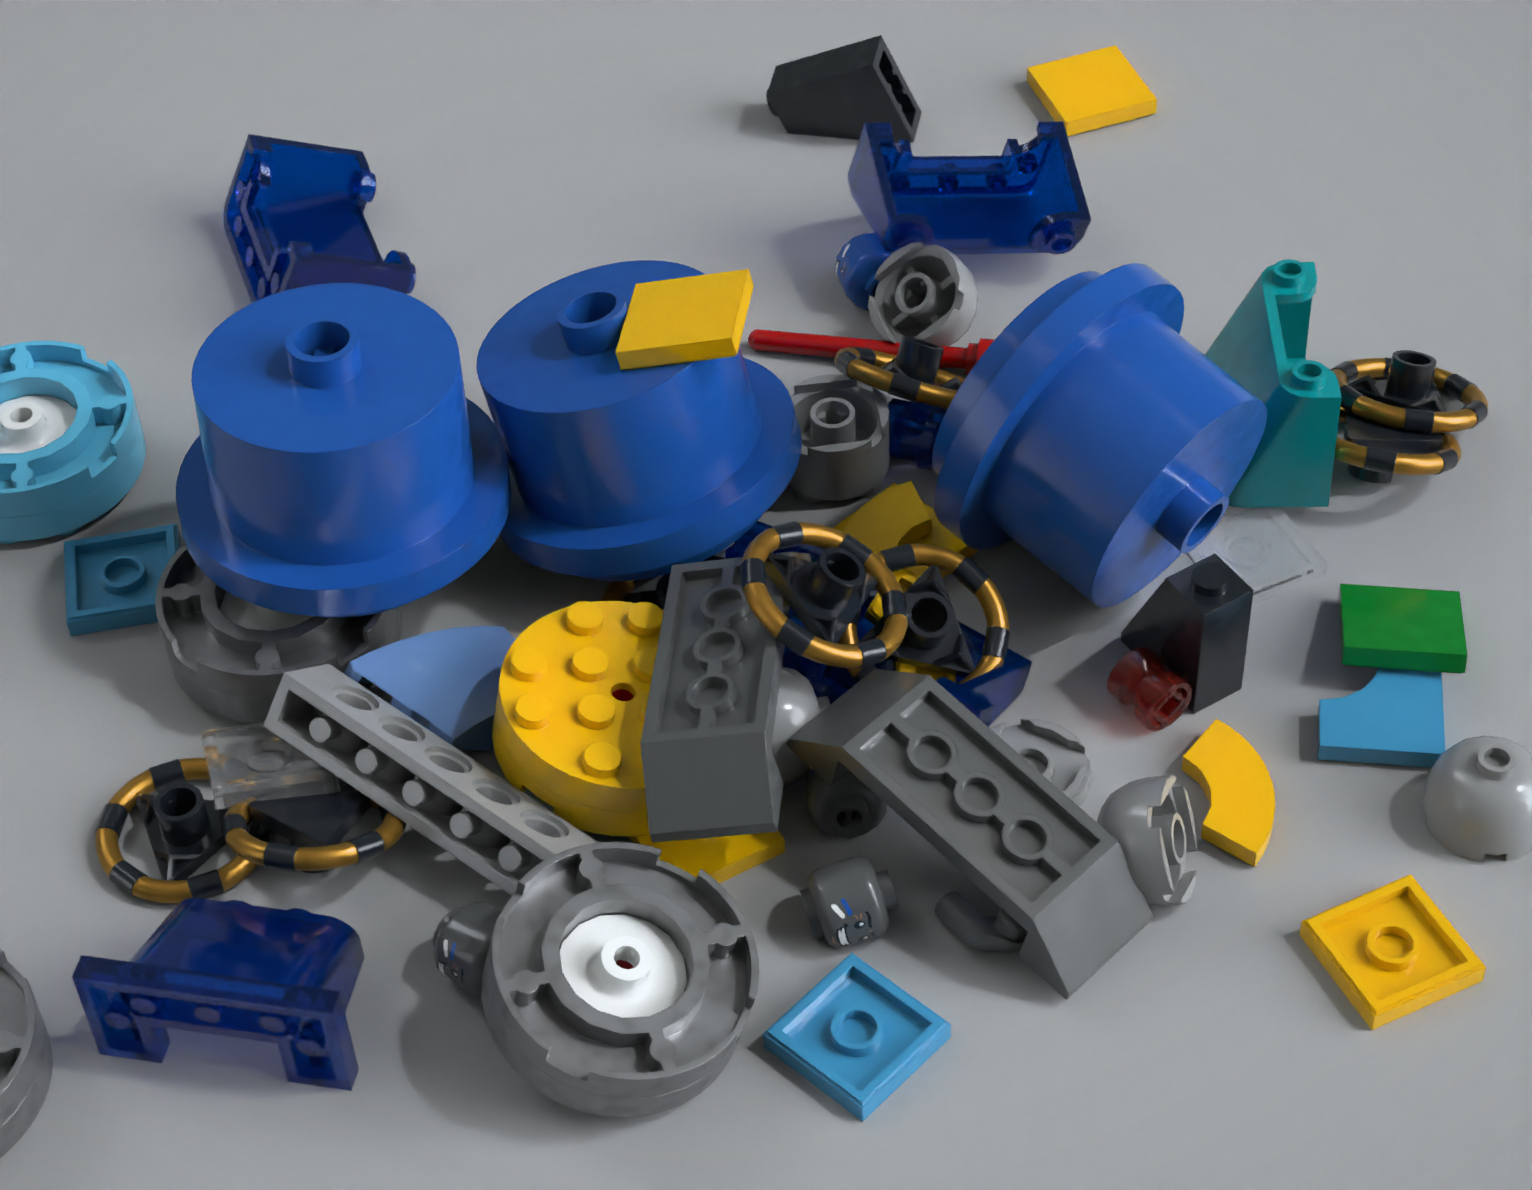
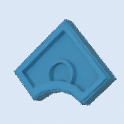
(1386, 722)

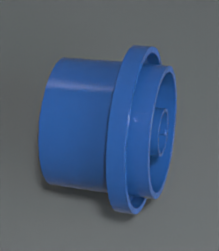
(1095, 435)
(338, 454)
(632, 464)

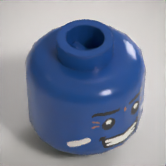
(858, 265)

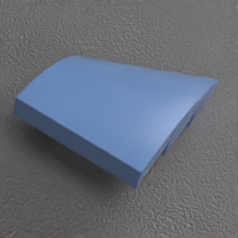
(442, 680)

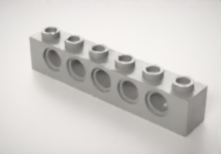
(417, 775)

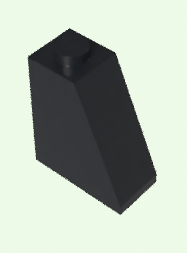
(843, 90)
(1198, 628)

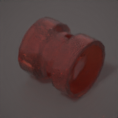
(1154, 693)

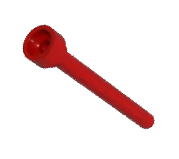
(829, 346)

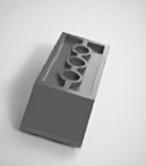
(712, 709)
(986, 816)

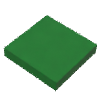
(1401, 628)

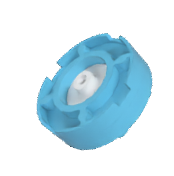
(64, 439)

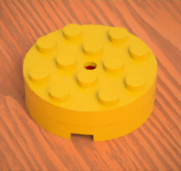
(577, 711)

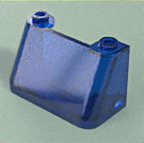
(971, 203)
(302, 222)

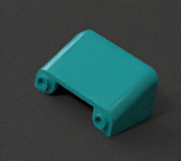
(1266, 354)

